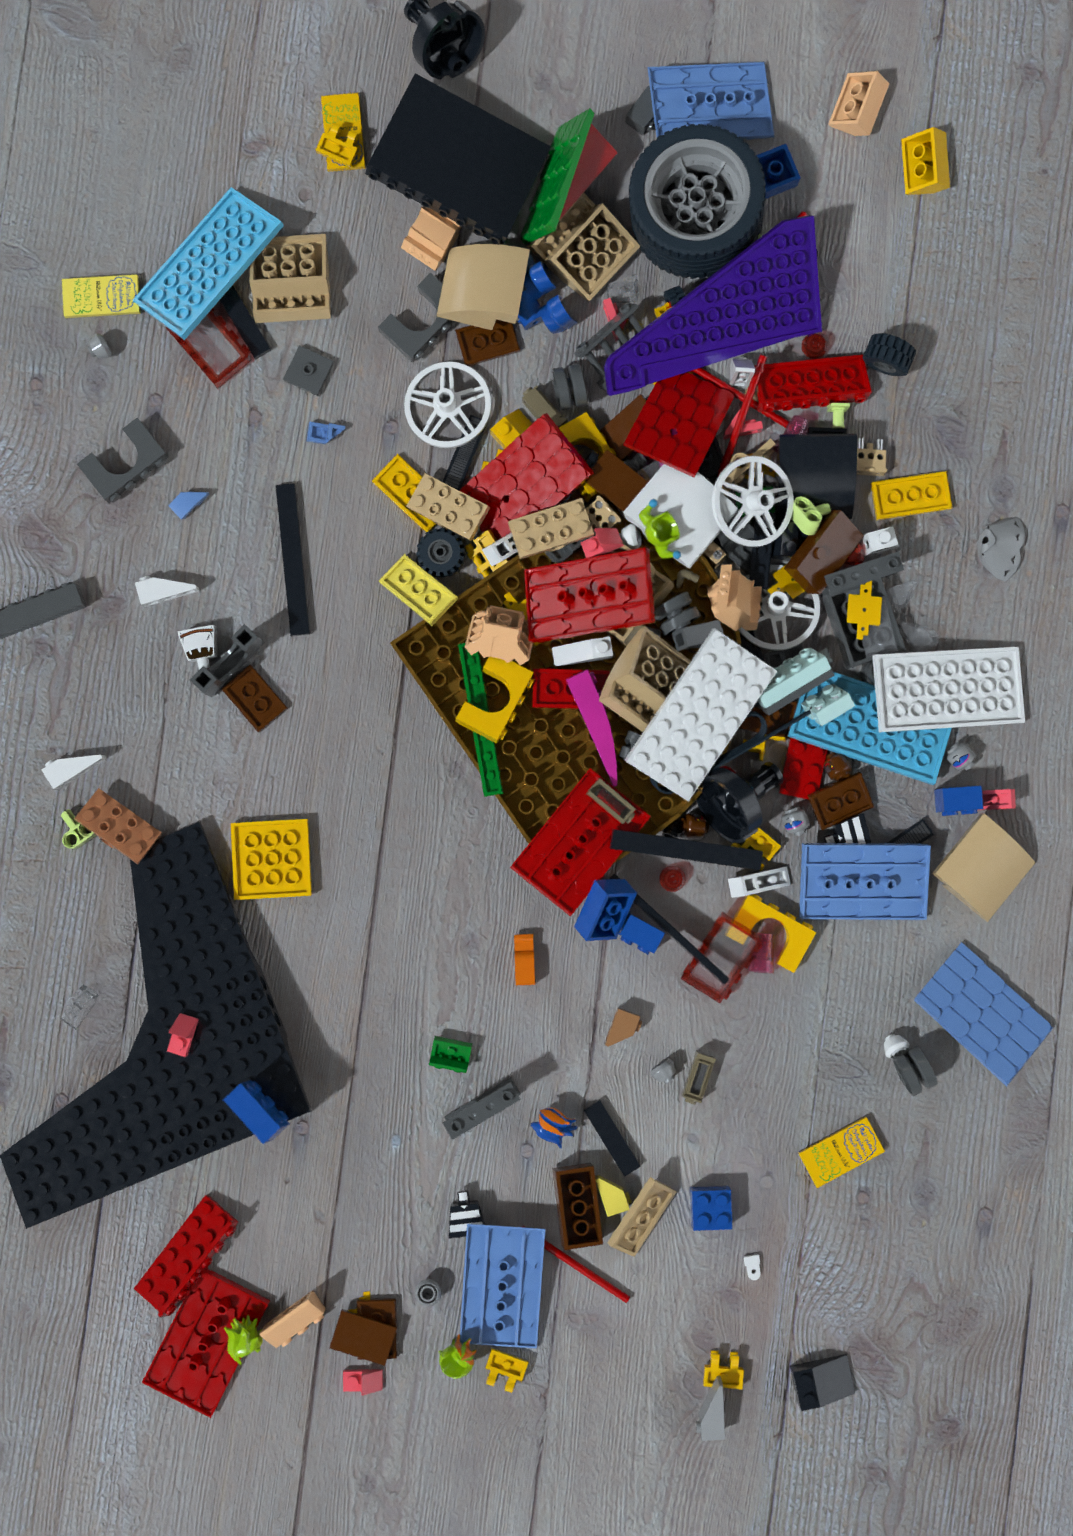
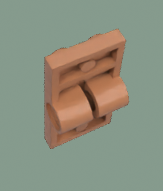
(118, 826)

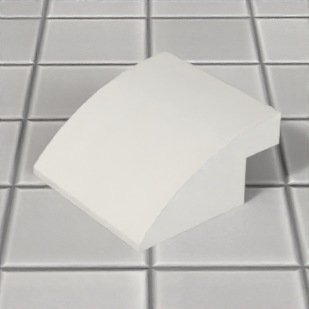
(690, 505)

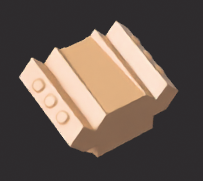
(431, 238)
(735, 600)
(500, 635)

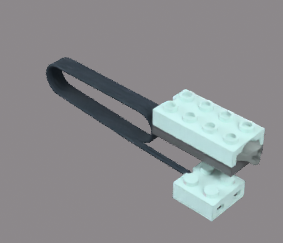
(790, 682)

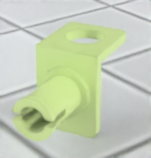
(838, 413)

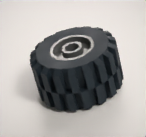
(889, 354)
(441, 552)

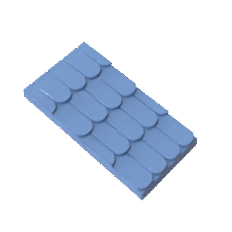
(712, 94)
(864, 881)
(983, 1014)
(502, 1285)

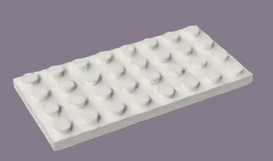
(948, 689)
(700, 715)

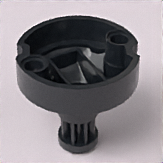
(445, 36)
(732, 802)

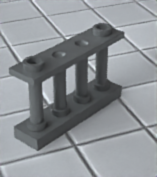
(585, 348)
(863, 573)
(481, 1108)

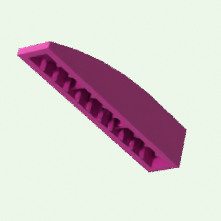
(595, 717)

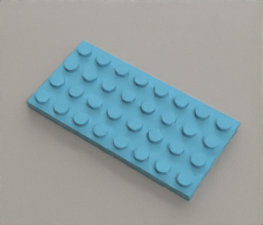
(208, 263)
(857, 735)

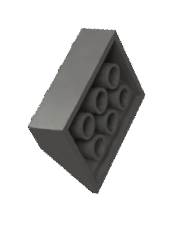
(846, 633)

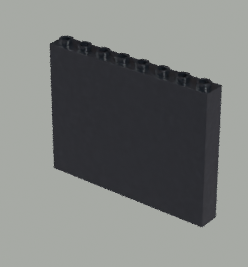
(457, 160)

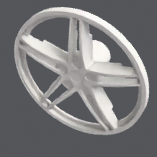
(447, 404)
(754, 501)
(777, 607)

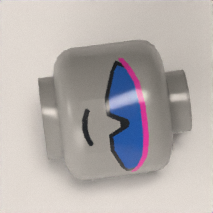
(961, 756)
(795, 821)

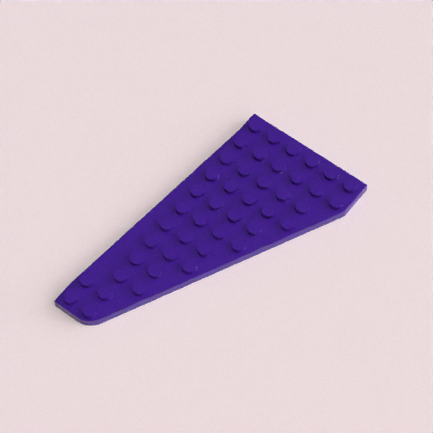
(746, 305)

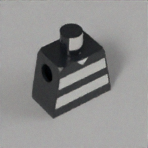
(850, 831)
(464, 1213)

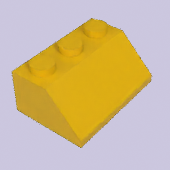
(925, 162)
(510, 428)

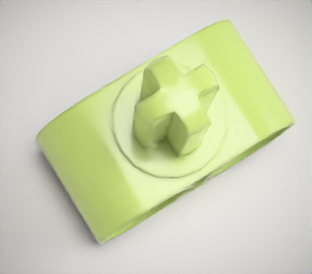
(808, 516)
(75, 829)

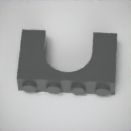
(412, 342)
(113, 485)
(694, 635)
(213, 678)

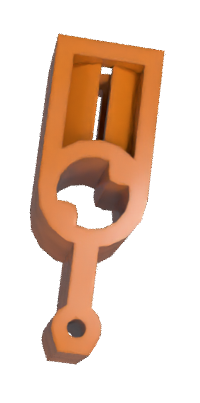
(524, 959)

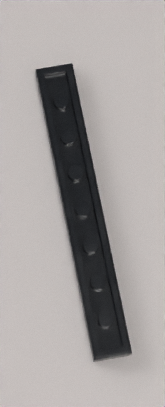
(292, 559)
(686, 849)
(679, 938)

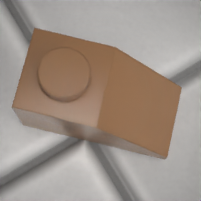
(622, 1026)

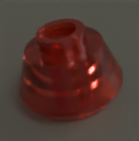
(812, 349)
(856, 557)
(667, 881)

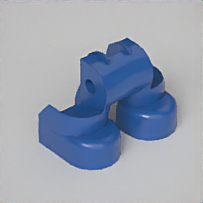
(552, 313)

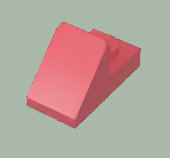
(611, 311)
(750, 427)
(604, 542)
(998, 799)
(182, 1034)
(363, 1380)

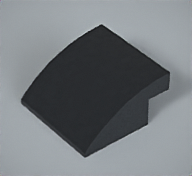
(819, 469)

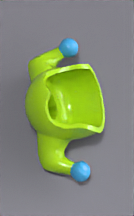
(660, 530)

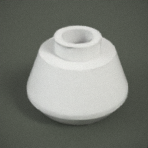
(631, 536)
(895, 1045)

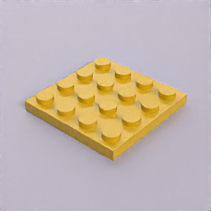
(271, 859)

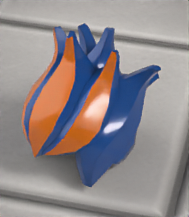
(553, 1126)

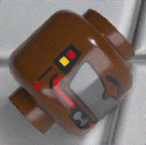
(837, 766)
(693, 826)

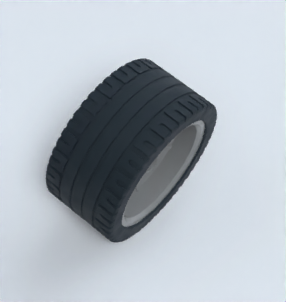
(676, 159)

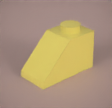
(613, 1196)

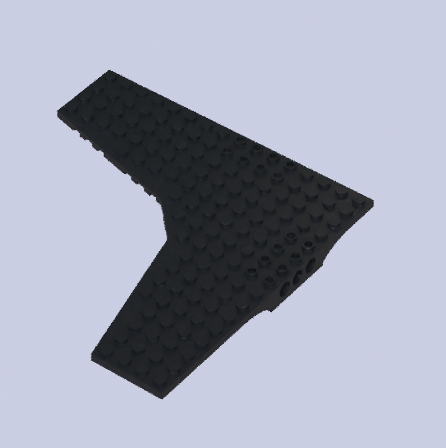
(159, 1104)

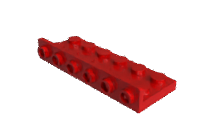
(813, 383)
(186, 1256)

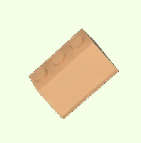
(859, 103)
(293, 1320)

